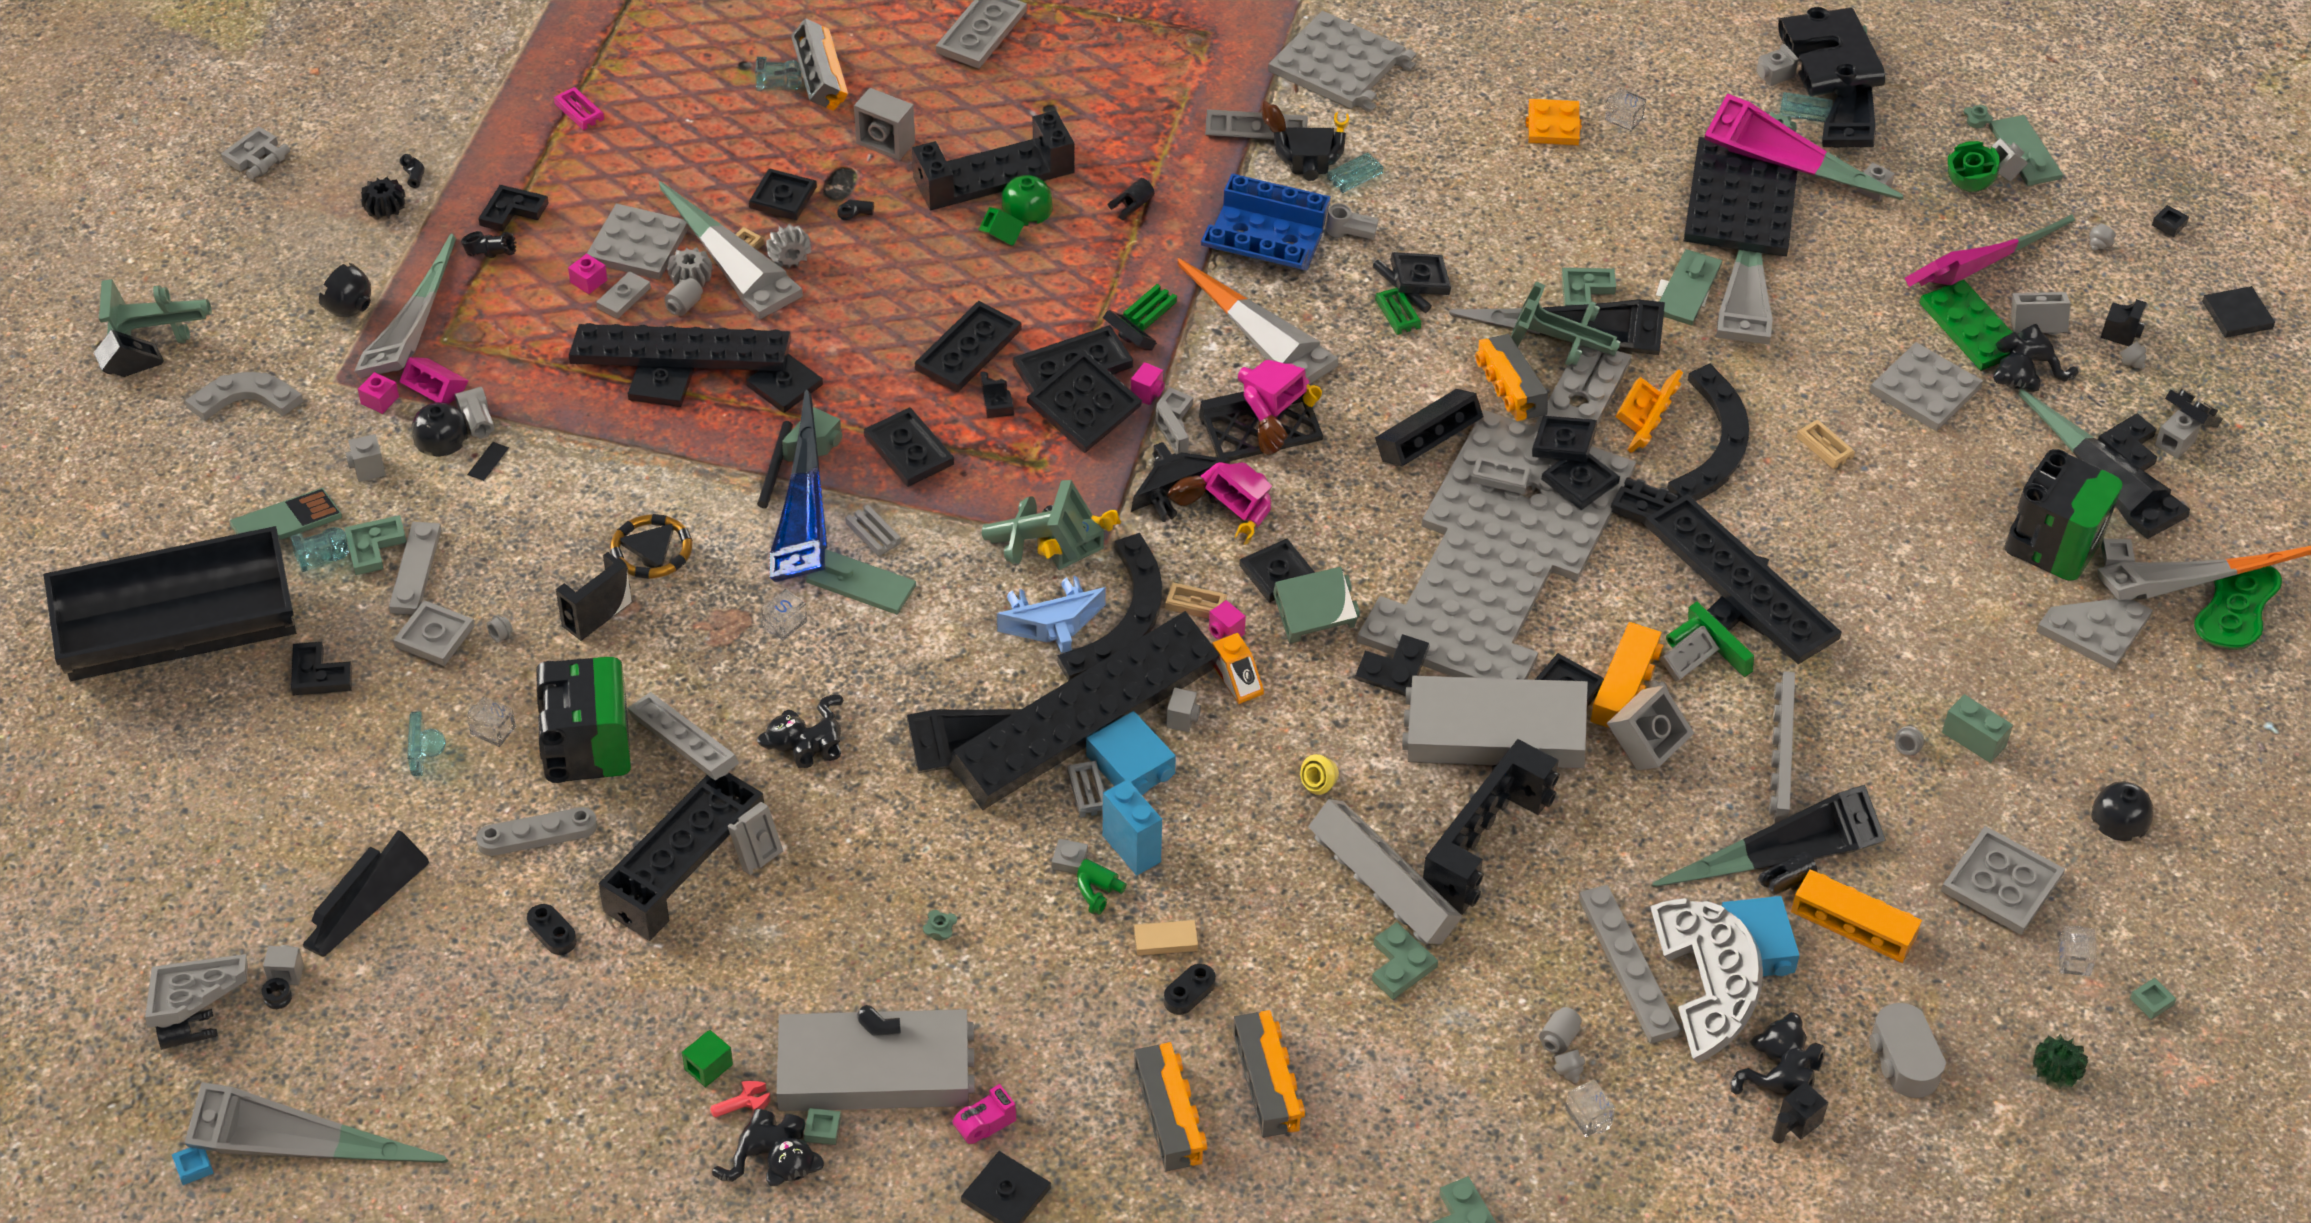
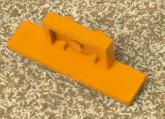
(1643, 408)

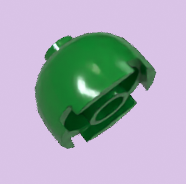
(1973, 166)
(1027, 199)

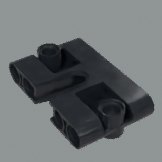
(1832, 51)

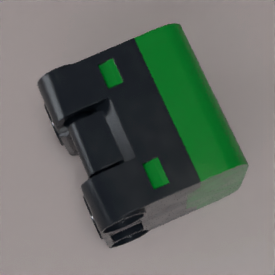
(2063, 514)
(582, 719)

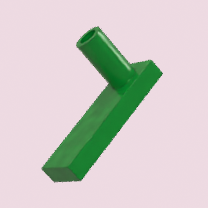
(1730, 647)

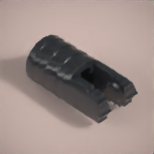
(1133, 197)
(1787, 873)
(181, 1033)

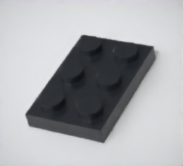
(909, 446)

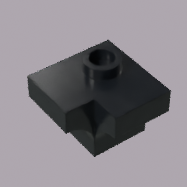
(2124, 323)

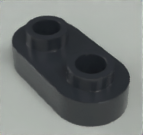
(548, 928)
(1192, 988)

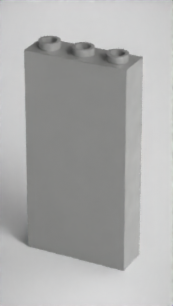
(1483, 717)
(839, 1065)

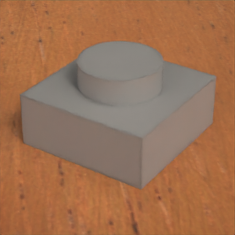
(1178, 402)
(2117, 551)
(1069, 856)

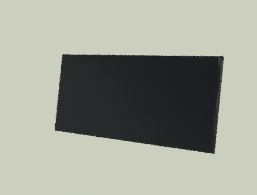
(488, 461)

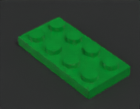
(1968, 322)

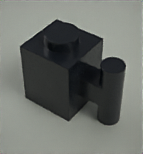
(1800, 1113)

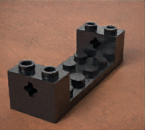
(987, 173)
(1521, 776)
(651, 872)

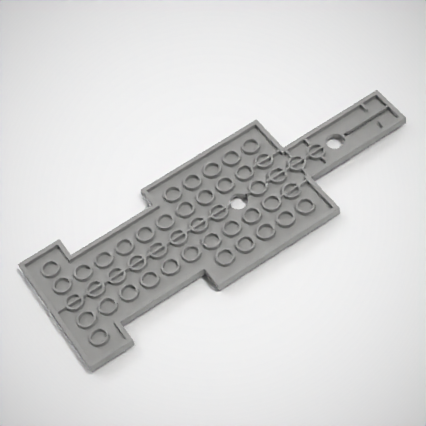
(1501, 543)

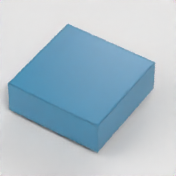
(192, 1164)

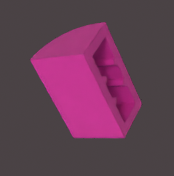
(432, 380)

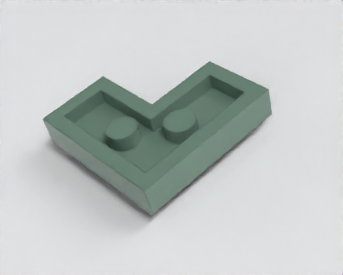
(1582, 282)
(367, 539)
(1407, 962)
(1464, 1203)

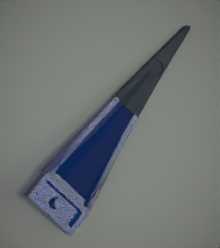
(801, 529)

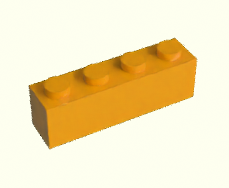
(1627, 671)
(1856, 916)

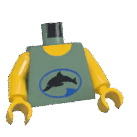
(1093, 541)

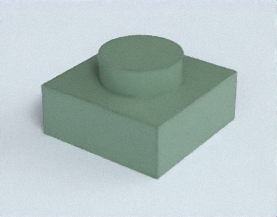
(2153, 998)
(822, 1126)

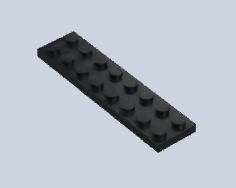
(680, 347)
(1743, 579)

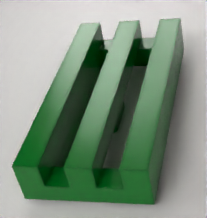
(1146, 305)
(1397, 326)

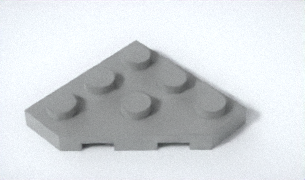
(2096, 628)
(187, 987)

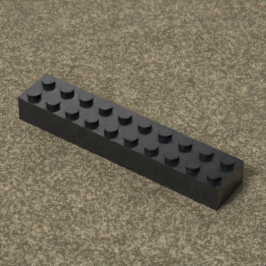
(1063, 719)

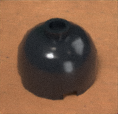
(346, 291)
(439, 429)
(2123, 811)

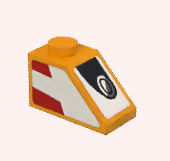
(1238, 668)

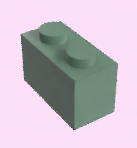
(1977, 728)

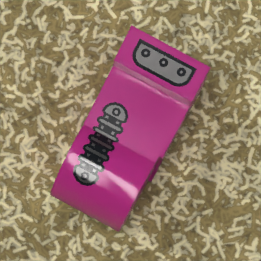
(986, 1116)

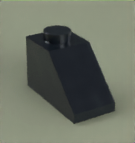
(126, 354)

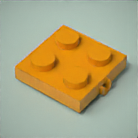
(1553, 122)

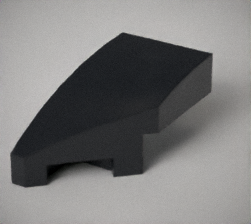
(996, 397)

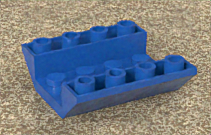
(1270, 218)

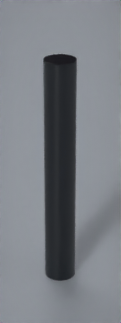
(1388, 274)

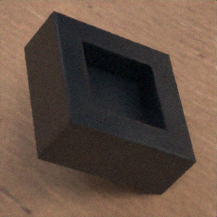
(2170, 221)

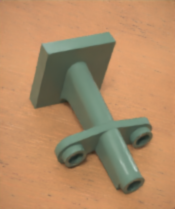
(126, 317)
(1539, 320)
(1062, 522)

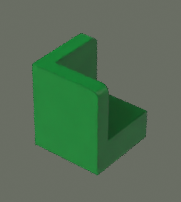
(1001, 225)
(707, 1058)

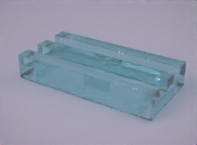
(1805, 107)
(1357, 173)

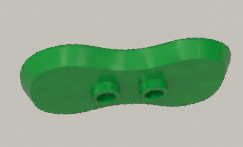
(2235, 612)

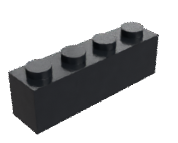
(1429, 427)

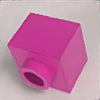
(587, 273)
(1148, 383)
(378, 393)
(1226, 621)

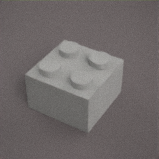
(884, 124)
(1650, 728)

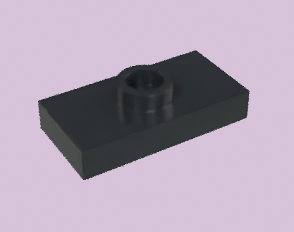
(1129, 331)

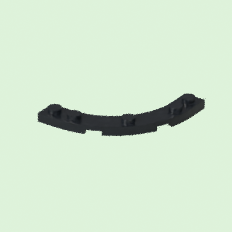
(1733, 437)
(1138, 619)

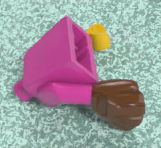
(1270, 391)
(1235, 486)

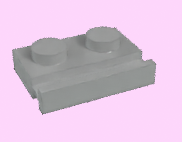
(755, 838)

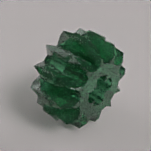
(2060, 1061)

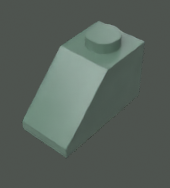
(827, 435)

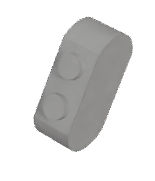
(1907, 1050)

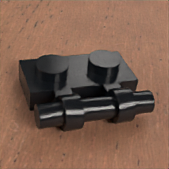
(1640, 500)

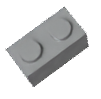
(2045, 309)

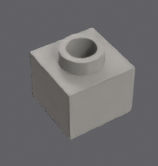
(1880, 174)
(1182, 710)
(284, 963)

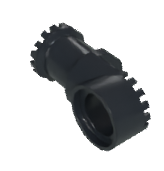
(490, 245)

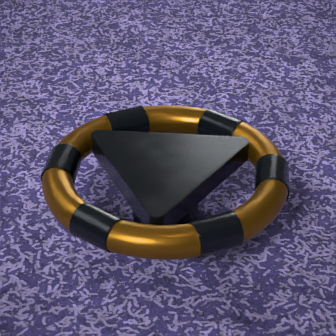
(652, 545)

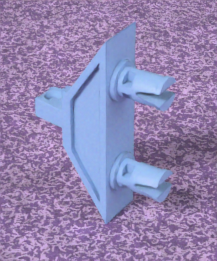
(1054, 618)

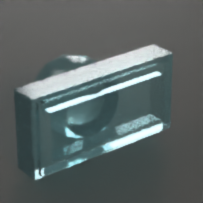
(422, 743)

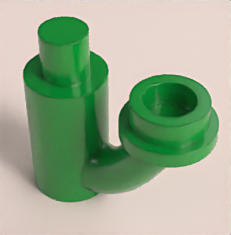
(1101, 877)

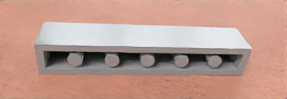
(1384, 872)

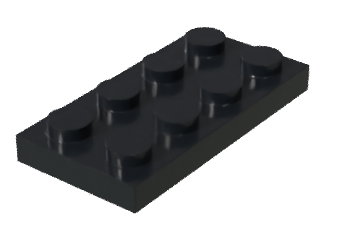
(1101, 344)
(968, 346)

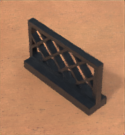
(1228, 410)

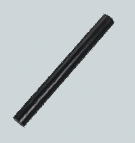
(774, 466)

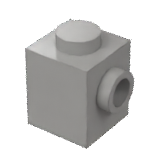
(2010, 159)
(2178, 434)
(365, 457)

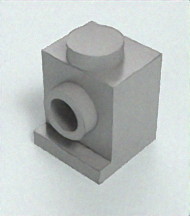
(1777, 66)

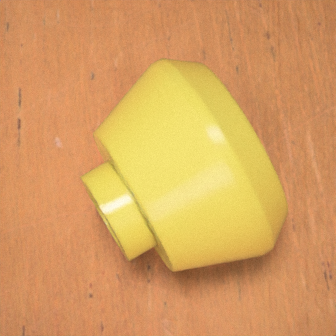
(1318, 774)

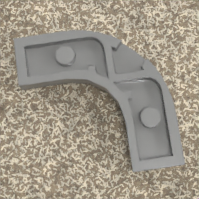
(243, 386)

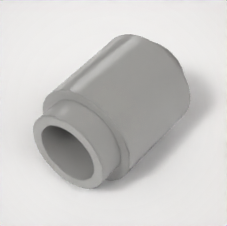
(683, 296)
(1560, 1030)

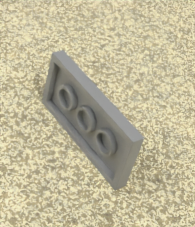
(980, 30)

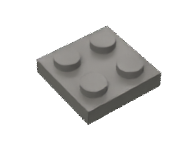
(434, 633)

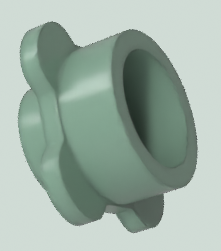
(1977, 116)
(943, 931)

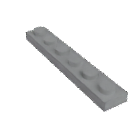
(683, 736)
(1782, 737)
(1629, 964)

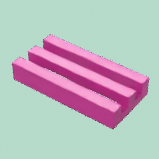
(575, 110)

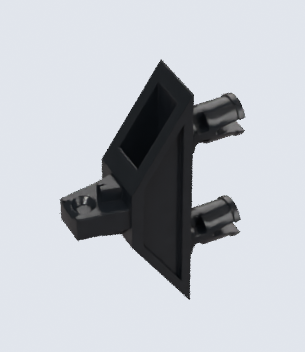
(1166, 472)

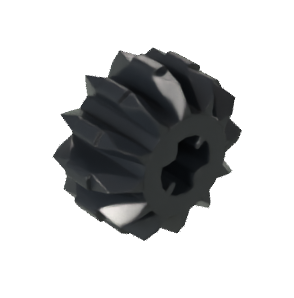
(383, 197)

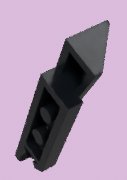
(364, 891)

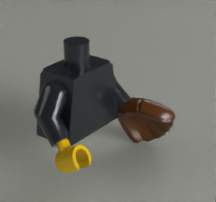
(1305, 149)

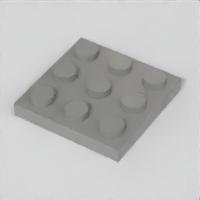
(638, 241)
(1926, 386)
(2003, 880)

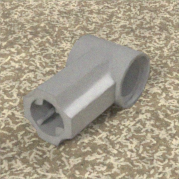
(1343, 222)
(475, 410)

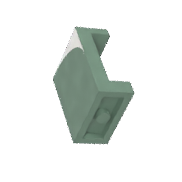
(1315, 603)

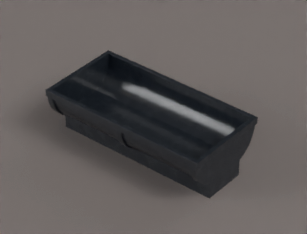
(169, 604)

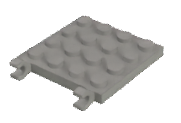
(1340, 60)

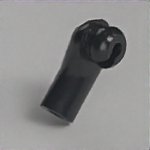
(413, 168)
(854, 207)
(875, 1024)

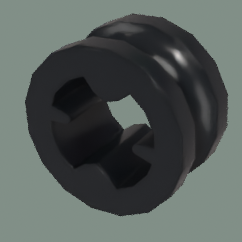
(273, 985)

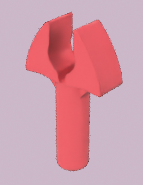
(744, 1100)

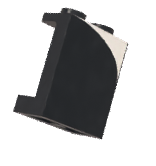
(596, 601)

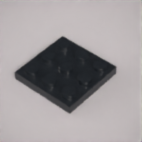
(1084, 401)

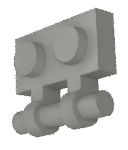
(250, 148)

